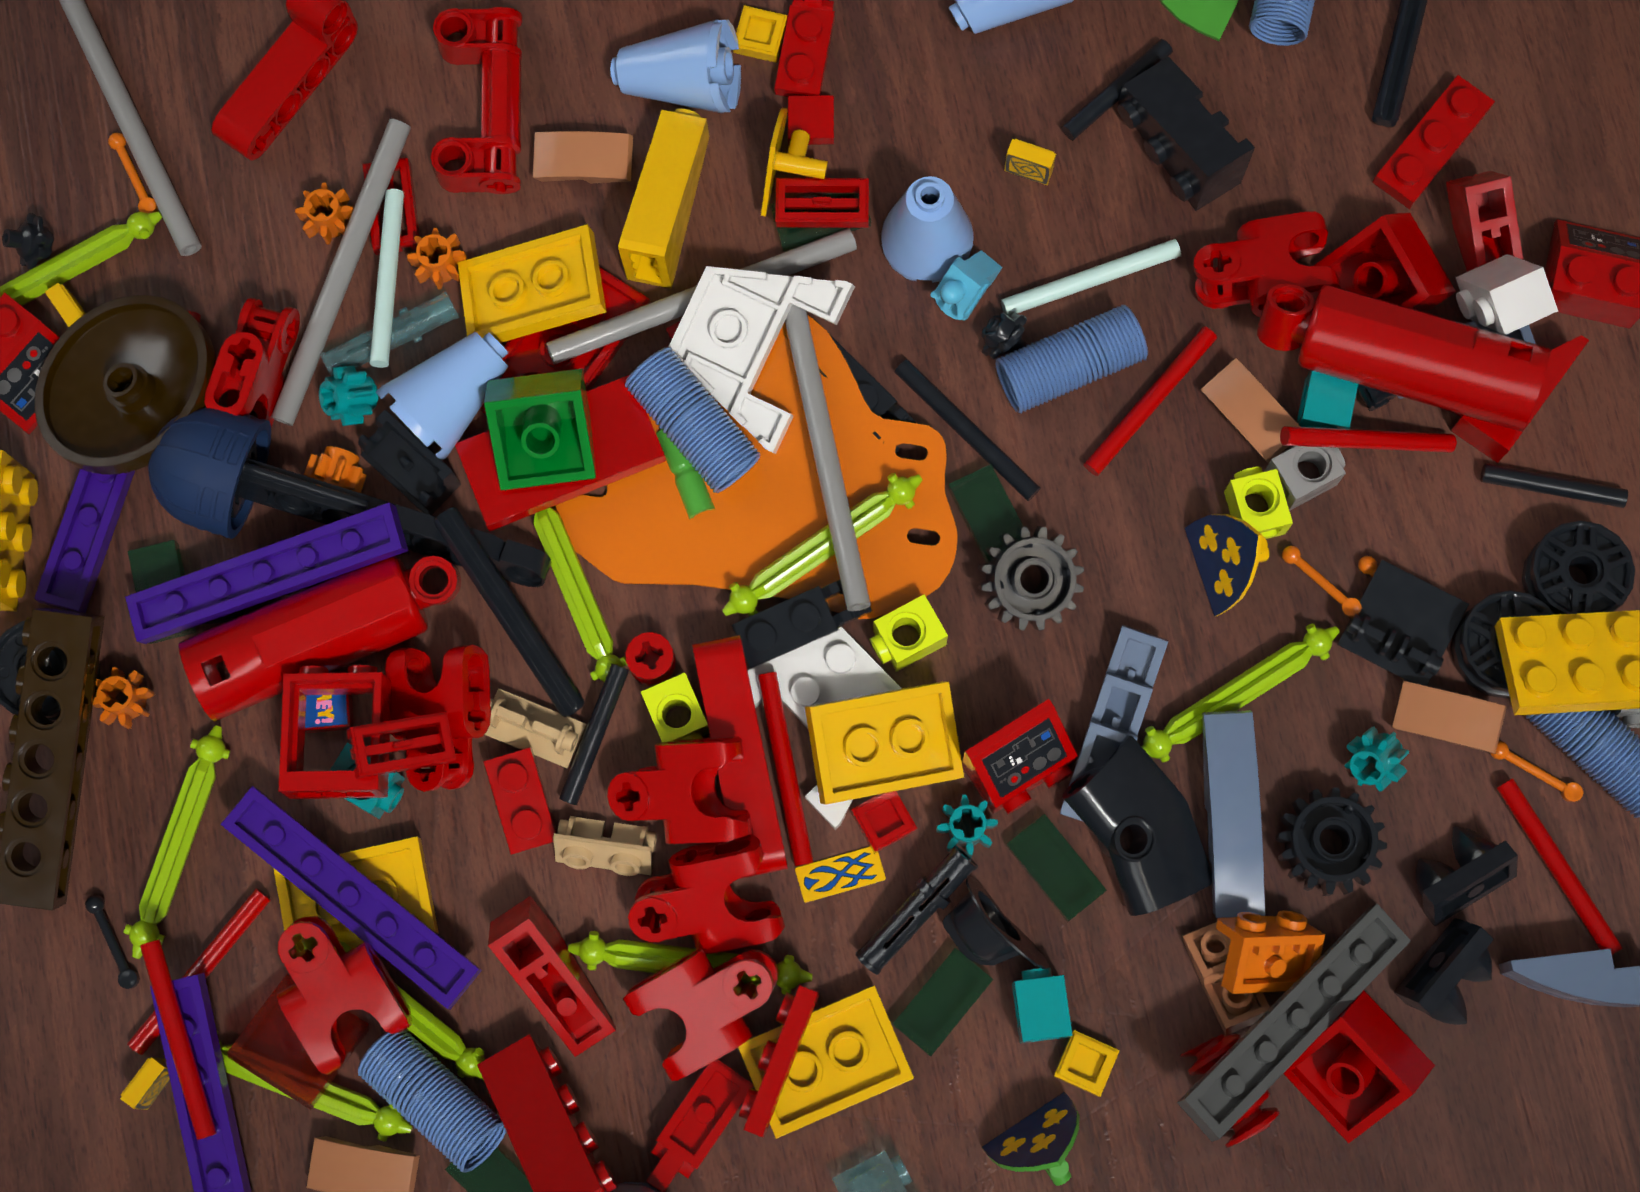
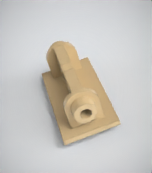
(532, 725)
(582, 846)

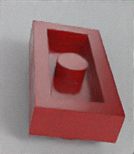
(521, 800)

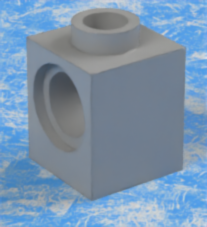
(1302, 489)

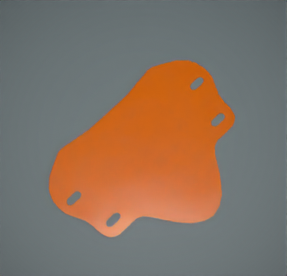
(647, 538)

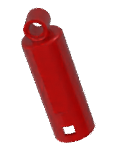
(1407, 352)
(314, 627)

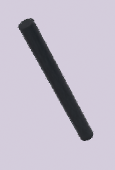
(967, 430)

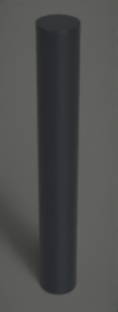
(1112, 92)
(1554, 485)
(594, 734)

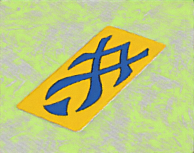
(839, 874)

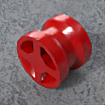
(654, 667)

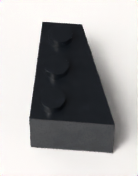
(1184, 134)

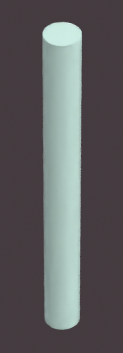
(1091, 277)
(387, 278)

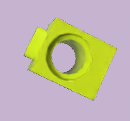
(1267, 484)
(917, 614)
(674, 693)

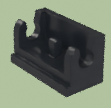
(408, 464)

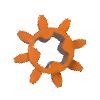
(317, 222)
(427, 252)
(336, 468)
(135, 703)

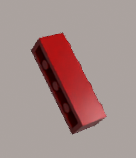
(542, 1120)

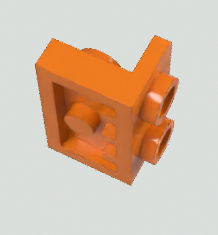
(1268, 951)

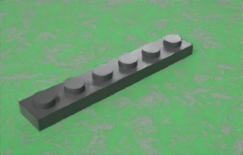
(1293, 1023)

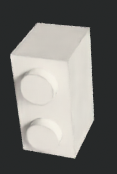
(1505, 294)

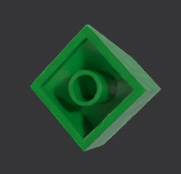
(540, 429)

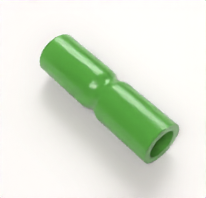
(688, 481)

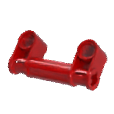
(499, 100)

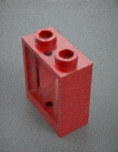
(317, 680)

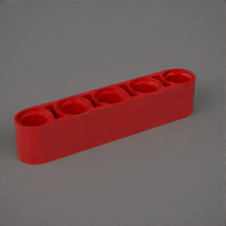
(733, 714)

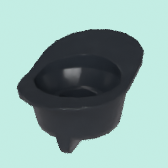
(985, 932)

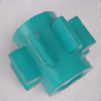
(348, 395)
(1376, 758)
(976, 816)

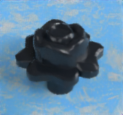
(31, 240)
(1003, 334)

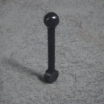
(128, 977)

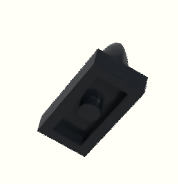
(1481, 872)
(1454, 956)

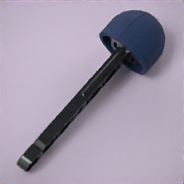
(216, 468)

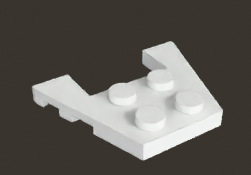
(733, 329)
(824, 673)

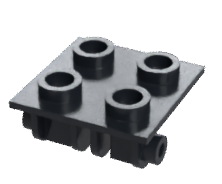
(1403, 624)

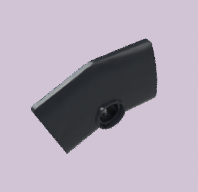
(1166, 850)

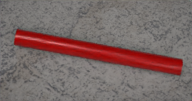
(1150, 401)
(1367, 439)
(785, 768)
(1558, 866)
(207, 960)
(178, 1039)

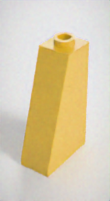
(664, 198)

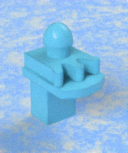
(965, 285)

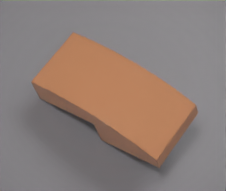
(582, 156)
(1249, 408)
(1449, 717)
(1209, 953)
(359, 1168)

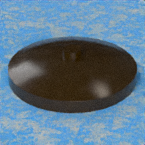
(121, 381)

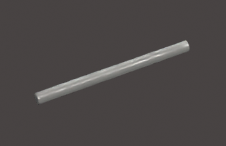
(132, 127)
(341, 272)
(676, 304)
(827, 461)

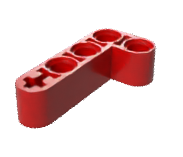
(286, 75)

